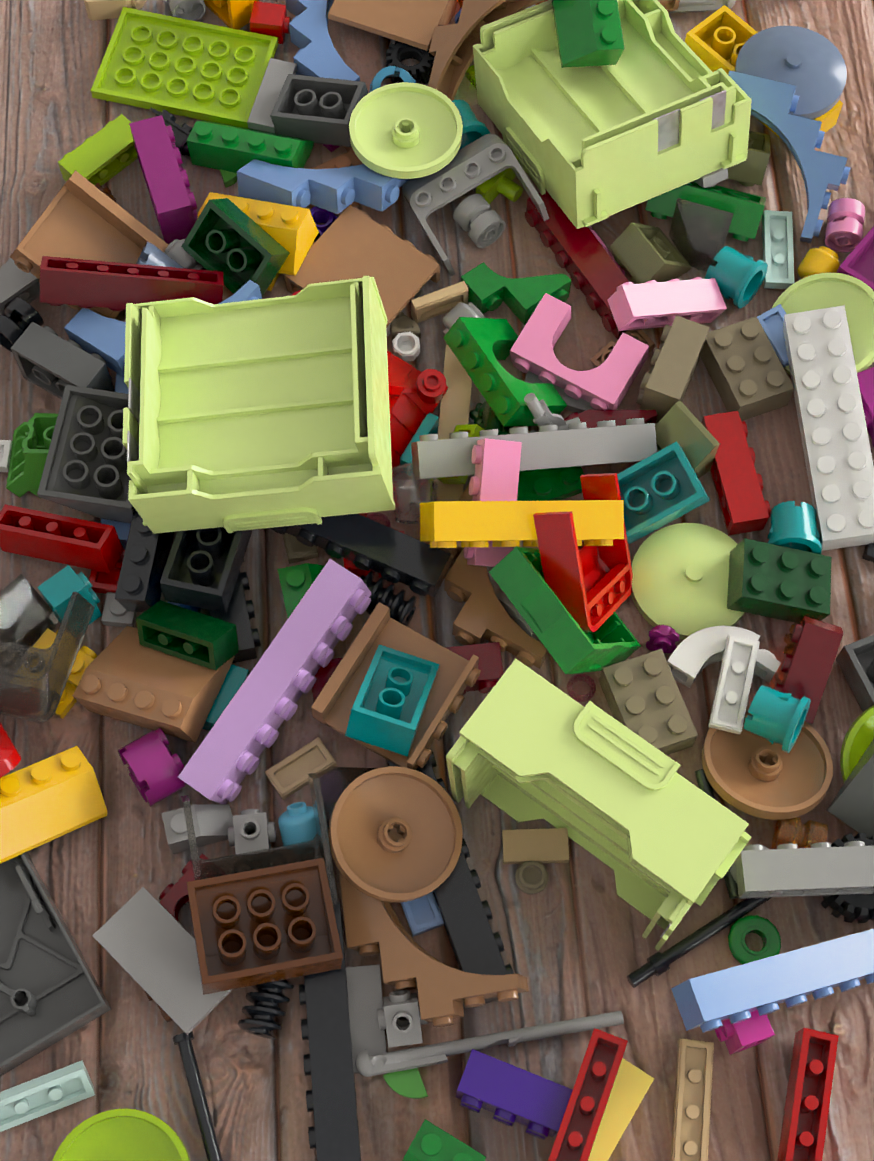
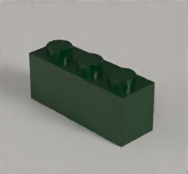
(187, 635)

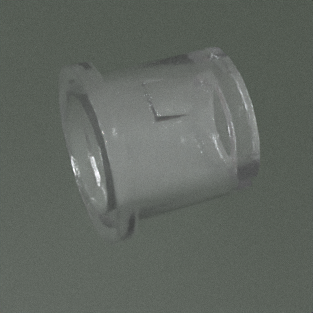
(410, 493)

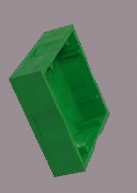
(575, 651)

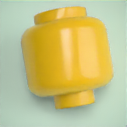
(818, 261)

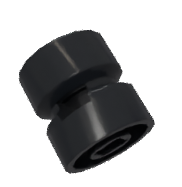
(16, 320)

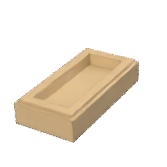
(438, 302)
(293, 771)
(535, 845)

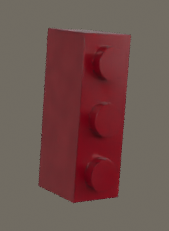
(810, 662)

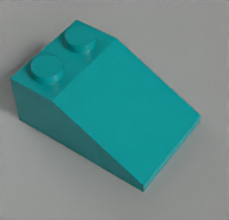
(392, 700)

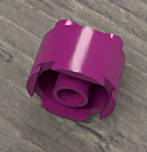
(153, 766)

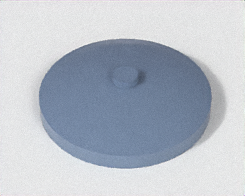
(798, 59)

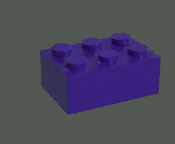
(513, 1095)

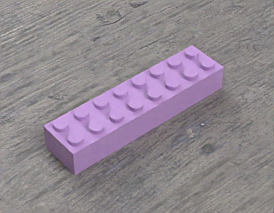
(276, 684)

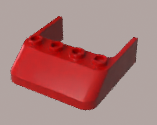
(585, 578)

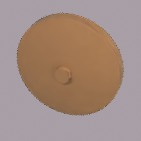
(762, 777)
(395, 834)

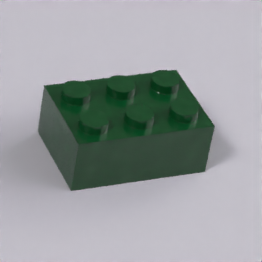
(234, 244)
(779, 582)

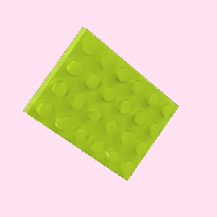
(184, 67)

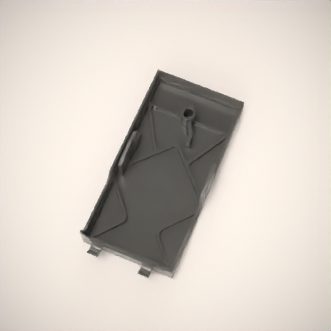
(42, 972)

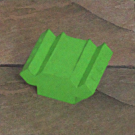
(29, 453)

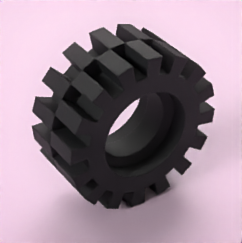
(402, 51)

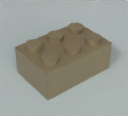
(672, 366)
(746, 369)
(649, 701)

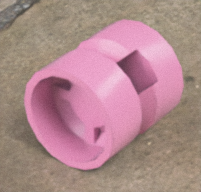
(844, 224)

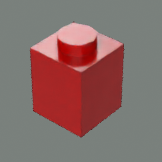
(270, 20)

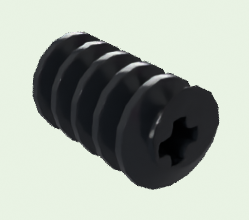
(399, 608)
(265, 1008)

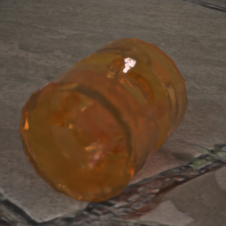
(795, 832)

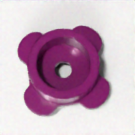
(662, 638)

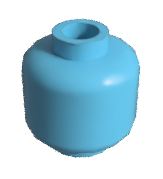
(297, 824)

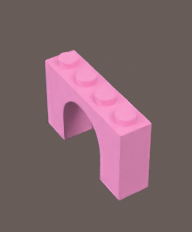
(602, 386)

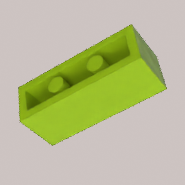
(102, 154)

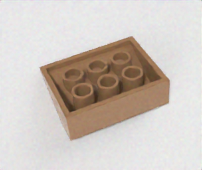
(398, 20)
(150, 687)

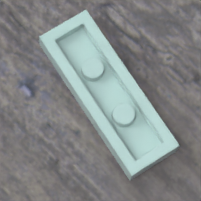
(778, 249)
(44, 1095)

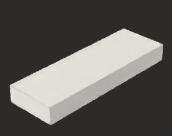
(734, 684)

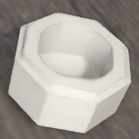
(406, 346)

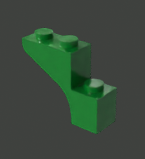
(521, 295)

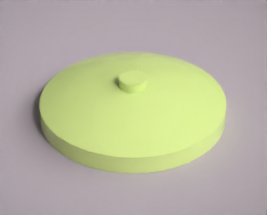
(405, 130)
(836, 290)
(684, 578)

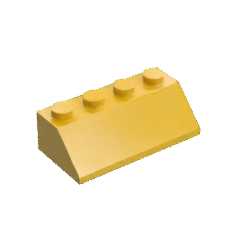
(287, 224)
(47, 802)

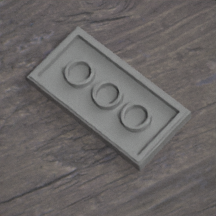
(159, 958)

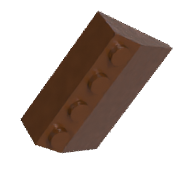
(264, 925)

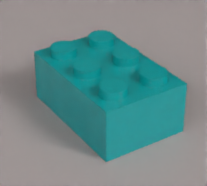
(659, 491)

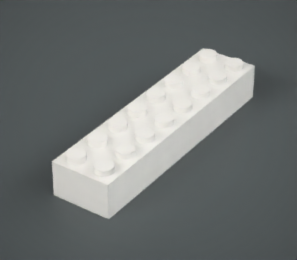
(832, 425)

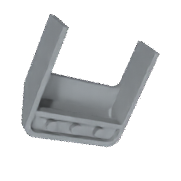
(466, 171)

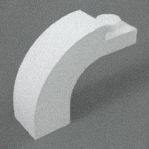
(708, 647)

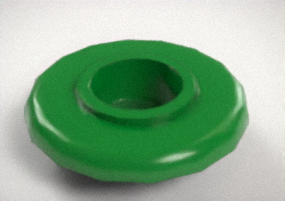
(760, 926)

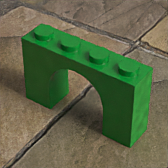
(478, 347)

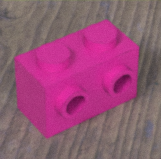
(745, 1033)

